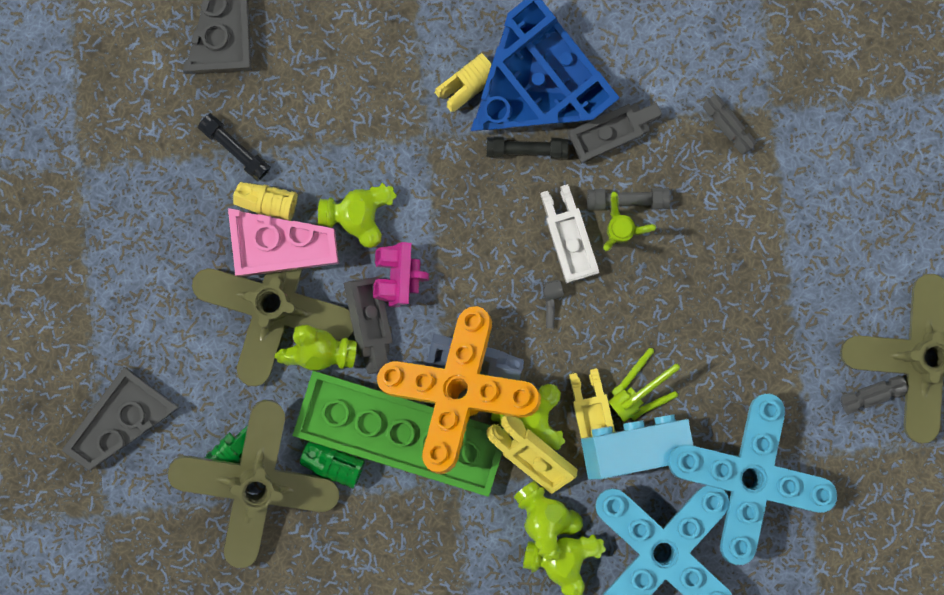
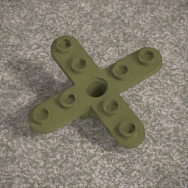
(268, 328)
(907, 357)
(256, 465)

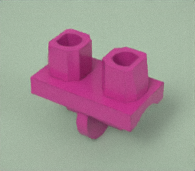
(404, 274)

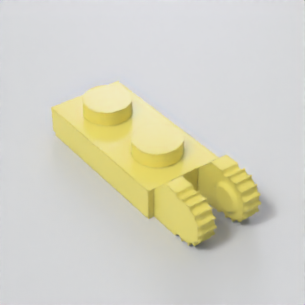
(593, 411)
(531, 454)

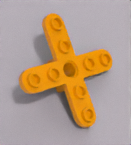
(444, 386)

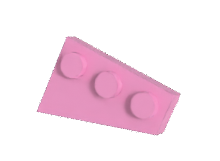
(278, 245)

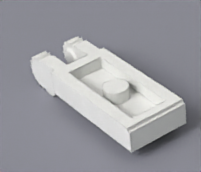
(570, 238)

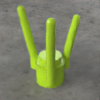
(622, 227)
(628, 402)

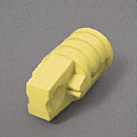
(266, 200)

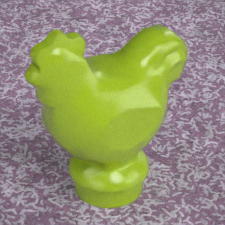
(357, 213)
(317, 350)
(538, 421)
(546, 520)
(567, 568)

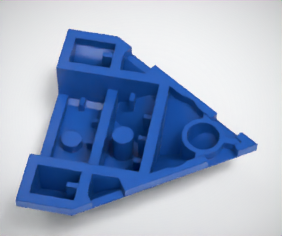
(540, 75)

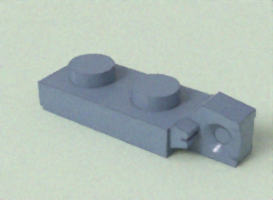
(494, 363)

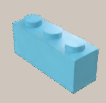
(635, 447)

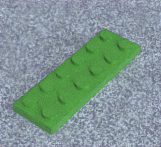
(390, 432)

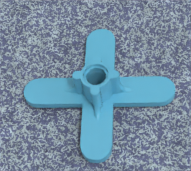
(770, 482)
(681, 534)

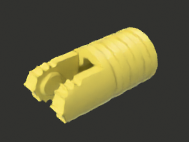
(471, 77)

